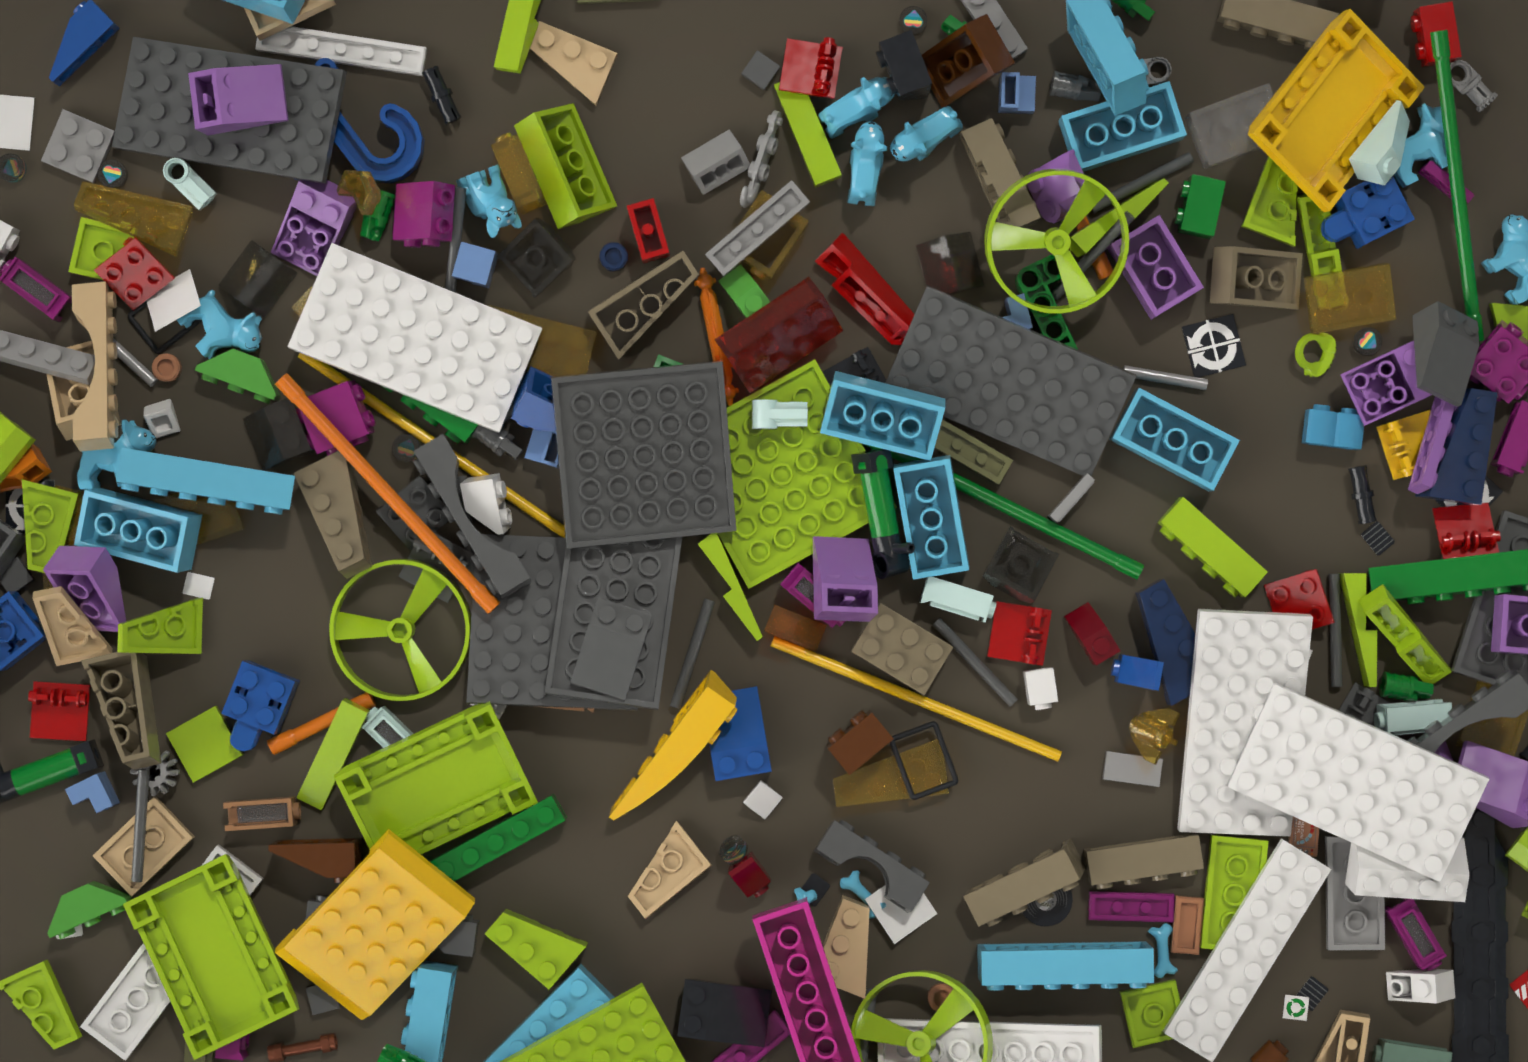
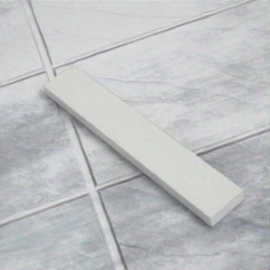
(346, 50)

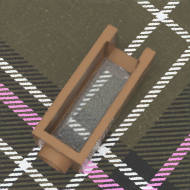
(262, 813)

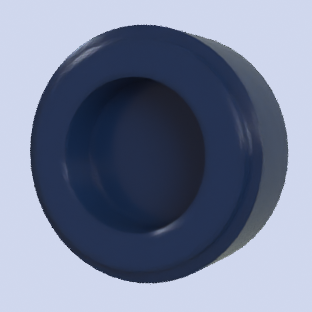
(613, 256)

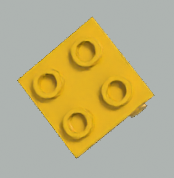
(1402, 443)

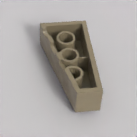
(997, 172)
(635, 307)
(335, 505)
(127, 704)
(1025, 884)

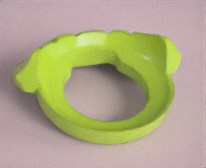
(1328, 347)

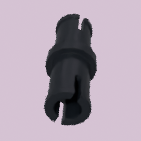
(441, 95)
(1362, 494)

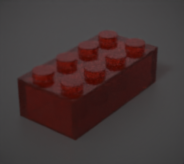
(779, 334)

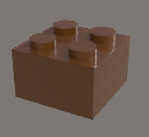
(858, 741)

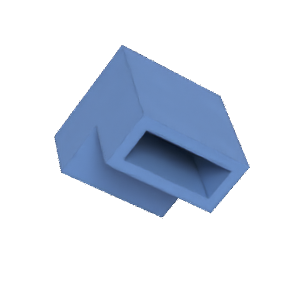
(1016, 93)
(475, 264)
(1017, 312)
(543, 448)
(95, 788)

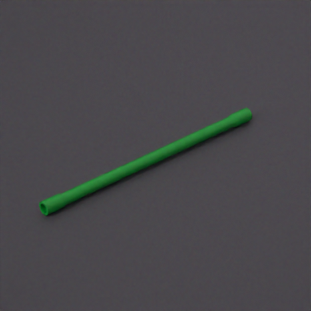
(1441, 54)
(1117, 561)

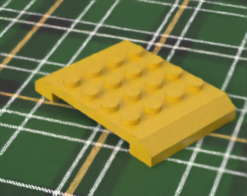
(1332, 107)
(376, 926)

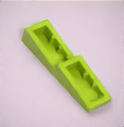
(516, 35)
(809, 137)
(1088, 236)
(1321, 253)
(735, 597)
(1404, 635)
(1365, 641)
(333, 753)

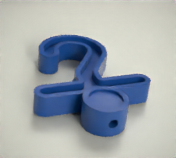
(388, 169)

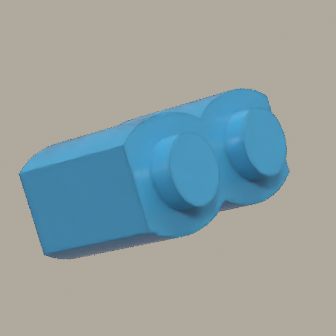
(1333, 428)

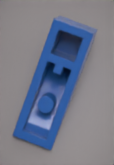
(83, 37)
(1137, 671)

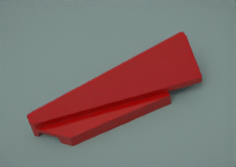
(866, 289)

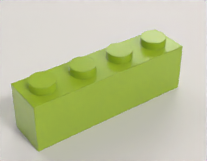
(1212, 547)

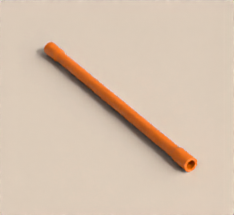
(298, 397)

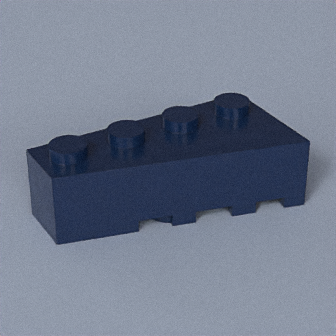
(1466, 451)
(1169, 637)

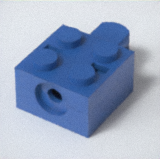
(1366, 212)
(19, 630)
(256, 701)

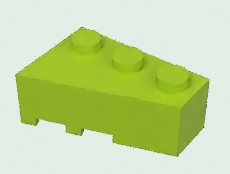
(536, 947)

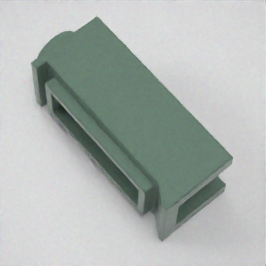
(1400, 1051)

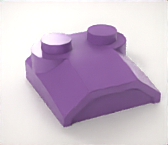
(1056, 192)

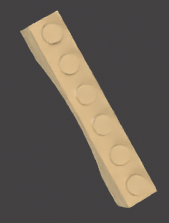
(94, 418)

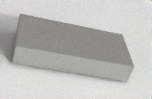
(1071, 498)
(1131, 769)

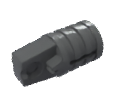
(1074, 87)
(498, 442)

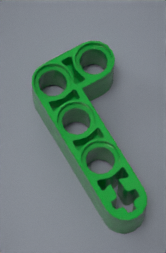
(1041, 290)

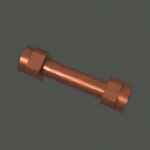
(279, 1052)

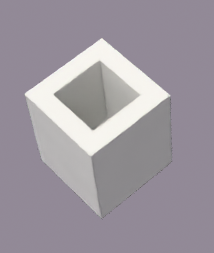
(1040, 687)

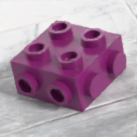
(423, 213)
(1503, 362)
(345, 410)

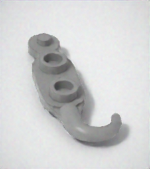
(759, 169)

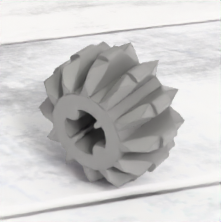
(161, 781)

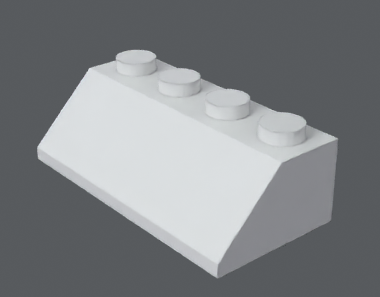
(1380, 877)

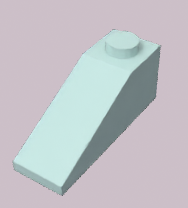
(1383, 148)

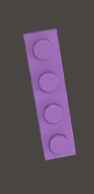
(1431, 448)

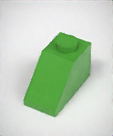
(744, 291)

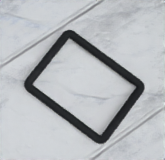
(157, 350)
(945, 752)

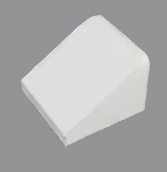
(161, 418)
(762, 799)

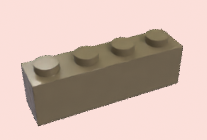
(1281, 19)
(1143, 859)

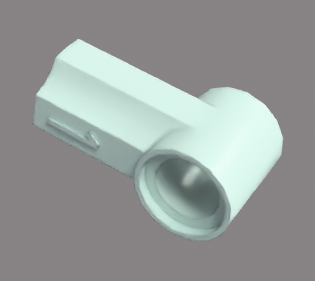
(190, 184)
(774, 414)

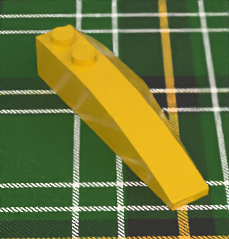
(691, 731)

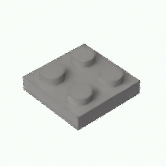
(78, 146)

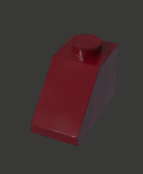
(1092, 634)
(750, 876)

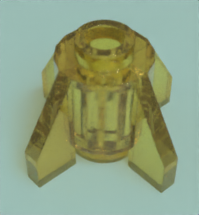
(1152, 731)

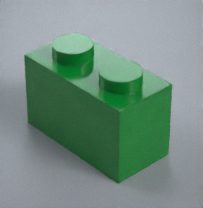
(1200, 206)

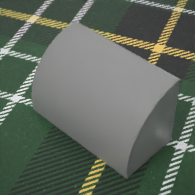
(716, 162)

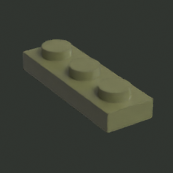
(972, 453)

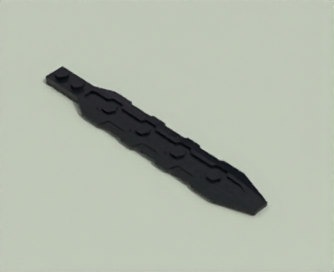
(1480, 949)

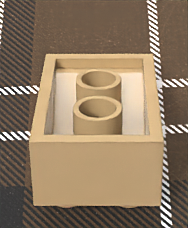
(68, 396)

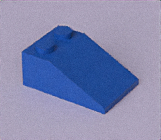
(535, 402)
(742, 742)

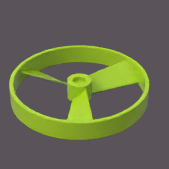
(1056, 241)
(400, 629)
(921, 1042)

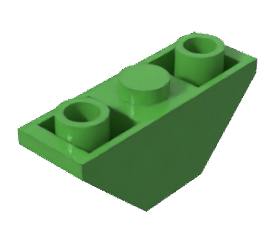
(242, 373)
(85, 907)

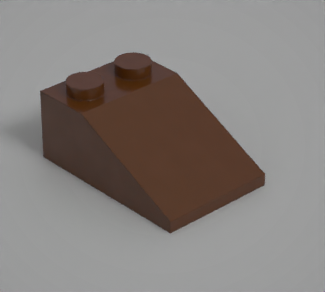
(966, 60)
(326, 857)

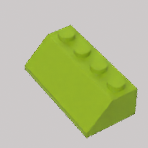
(565, 165)

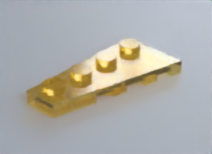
(884, 781)

